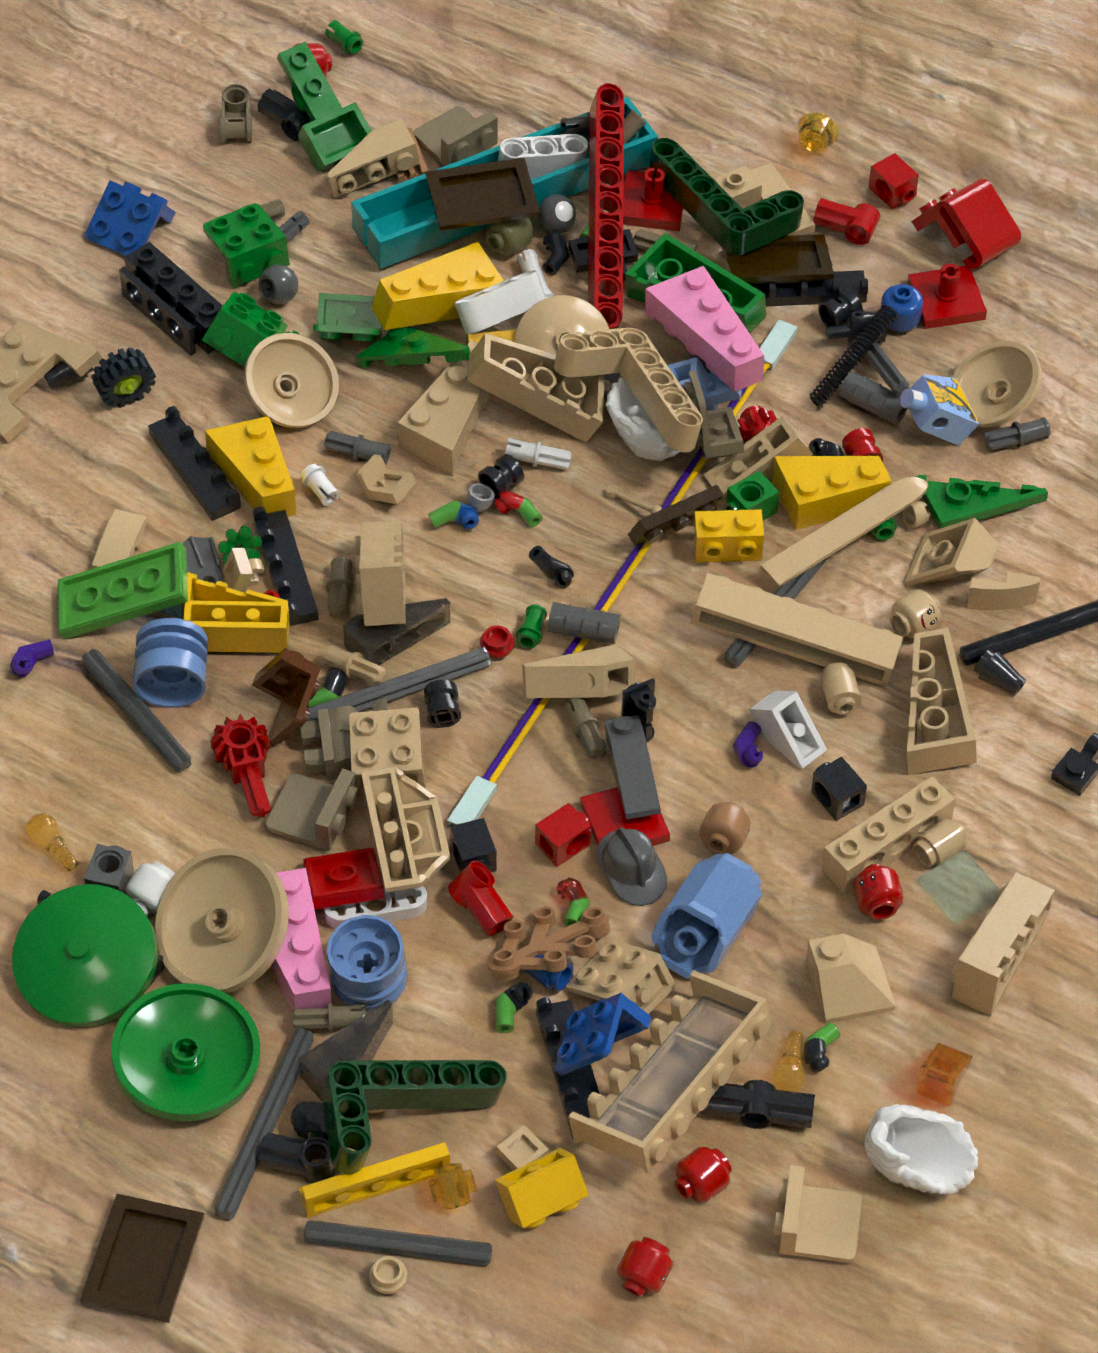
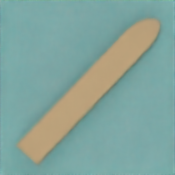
(844, 529)

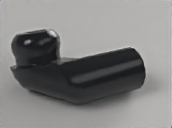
(559, 252)

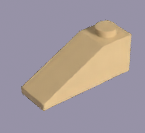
(758, 455)

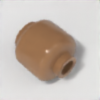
(726, 827)

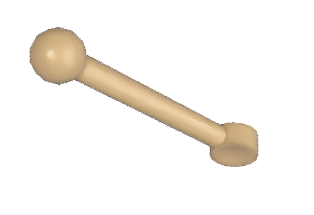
(612, 491)

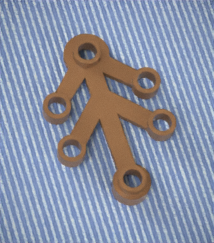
(509, 961)

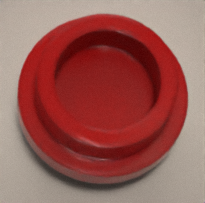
(497, 641)

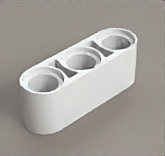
(545, 153)
(499, 302)

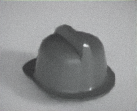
(632, 866)

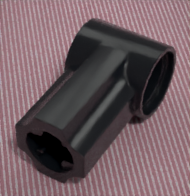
(284, 112)
(295, 1156)

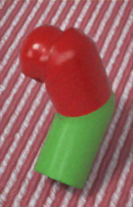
(519, 503)

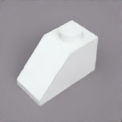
(789, 727)

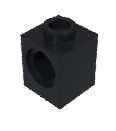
(838, 788)
(471, 843)

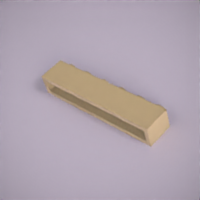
(796, 628)

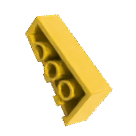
(431, 288)

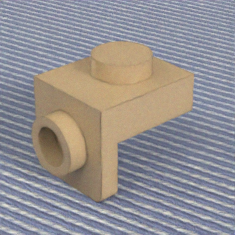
(383, 483)

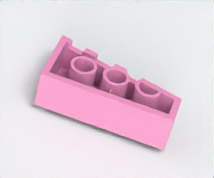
(708, 326)
(301, 960)

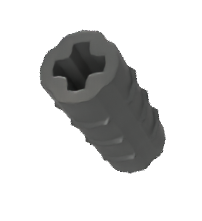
(872, 397)
(584, 623)

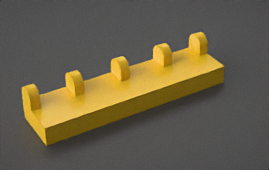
(373, 1180)

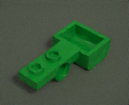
(333, 128)

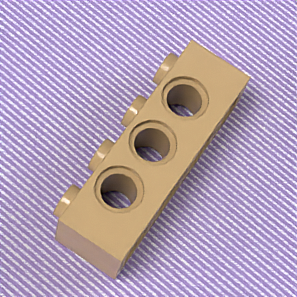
(886, 833)

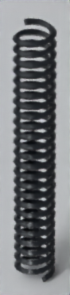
(854, 355)

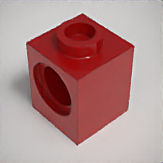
(893, 181)
(563, 834)

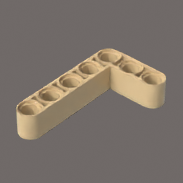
(644, 371)

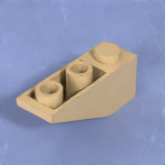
(374, 158)
(580, 674)

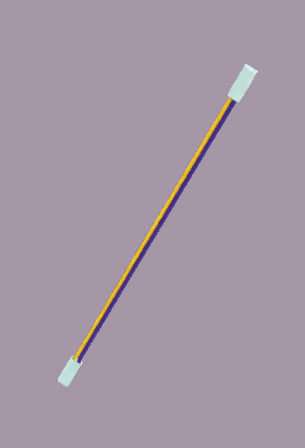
(482, 790)

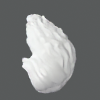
(635, 425)
(921, 1149)

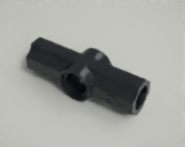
(760, 1104)

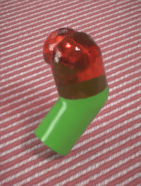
(575, 894)

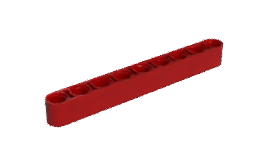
(606, 198)

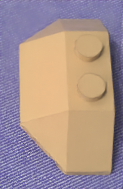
(403, 829)

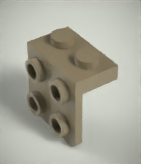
(458, 135)
(719, 429)
(313, 809)

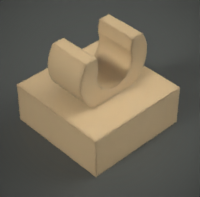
(240, 571)

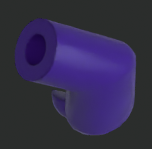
(27, 656)
(745, 747)

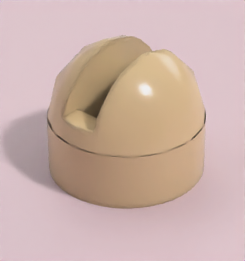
(915, 515)

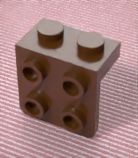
(292, 682)

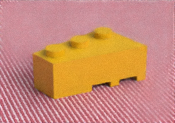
(826, 486)

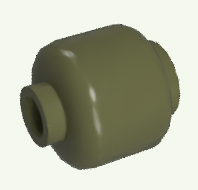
(509, 236)

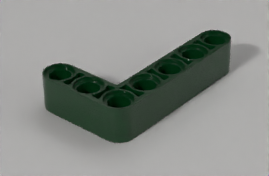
(716, 211)
(398, 1092)

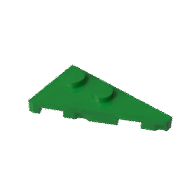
(411, 347)
(976, 499)

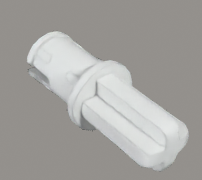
(538, 454)

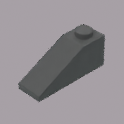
(631, 766)

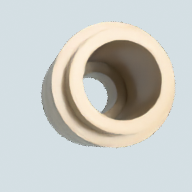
(840, 688)
(939, 842)

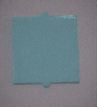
(960, 887)

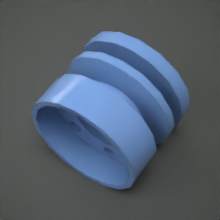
(170, 663)
(363, 946)

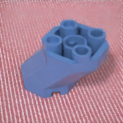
(707, 914)

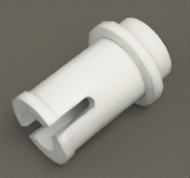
(314, 477)

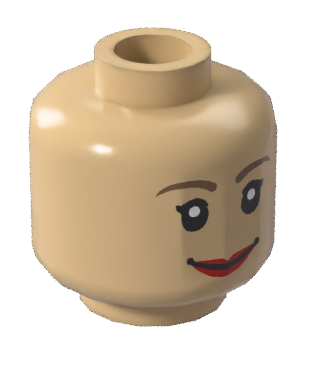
(915, 613)

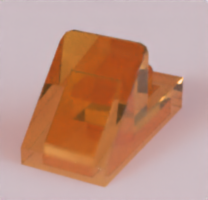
(942, 1073)

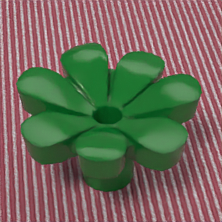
(240, 540)

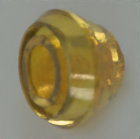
(817, 132)

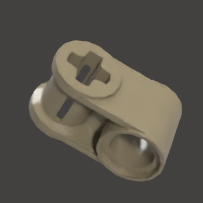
(236, 113)

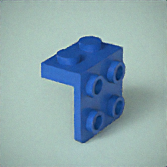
(126, 217)
(596, 1028)

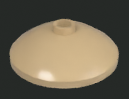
(555, 317)
(302, 368)
(999, 381)

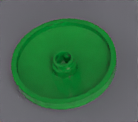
(84, 955)
(185, 1052)

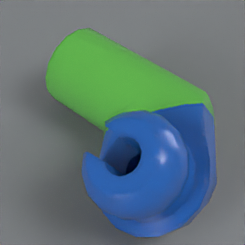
(456, 512)

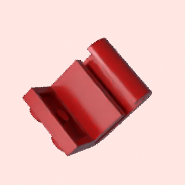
(975, 218)

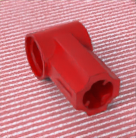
(856, 223)
(475, 891)

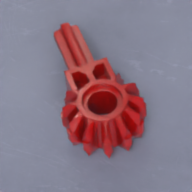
(244, 760)

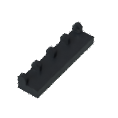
(814, 292)
(194, 465)
(285, 564)
(577, 1085)

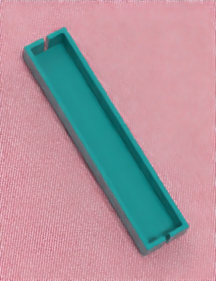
(402, 218)

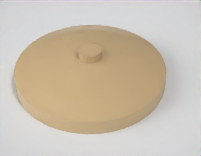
(222, 920)

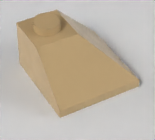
(952, 553)
(847, 978)

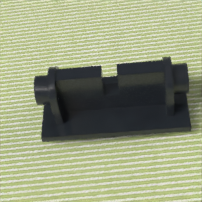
(640, 700)

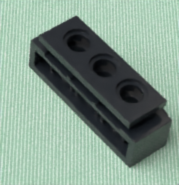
(168, 297)

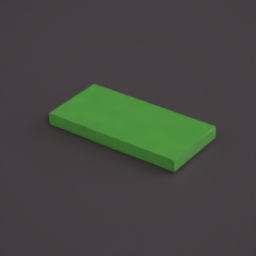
(122, 590)

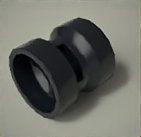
(837, 310)
(502, 475)
(442, 704)

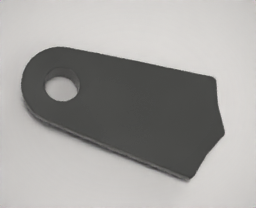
(203, 559)

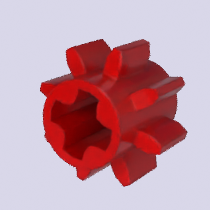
(754, 420)

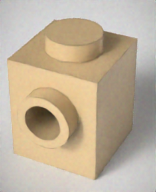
(741, 186)

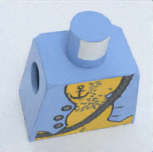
(940, 408)

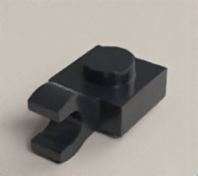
(1078, 768)

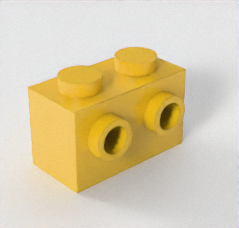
(728, 536)
(542, 1188)

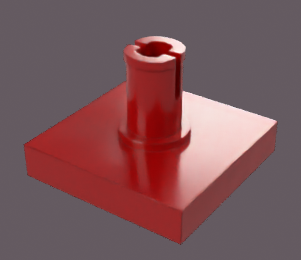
(649, 203)
(948, 296)

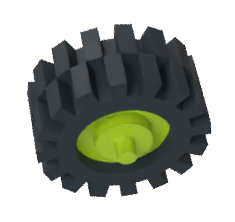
(123, 377)

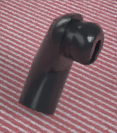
(824, 448)
(552, 567)

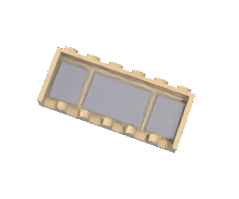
(675, 1073)

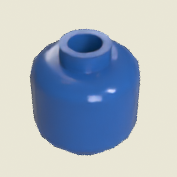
(907, 303)

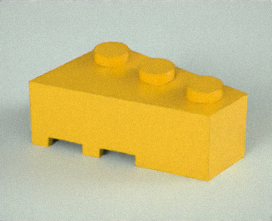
(254, 463)
(237, 619)

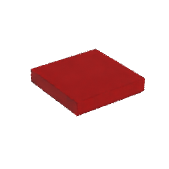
(607, 815)
(344, 878)

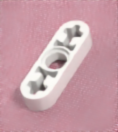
(402, 911)

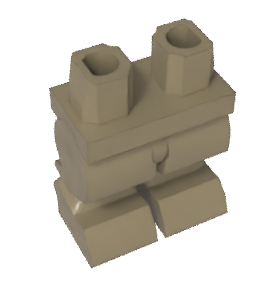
(333, 732)

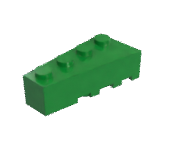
(672, 258)

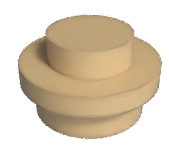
(388, 1275)

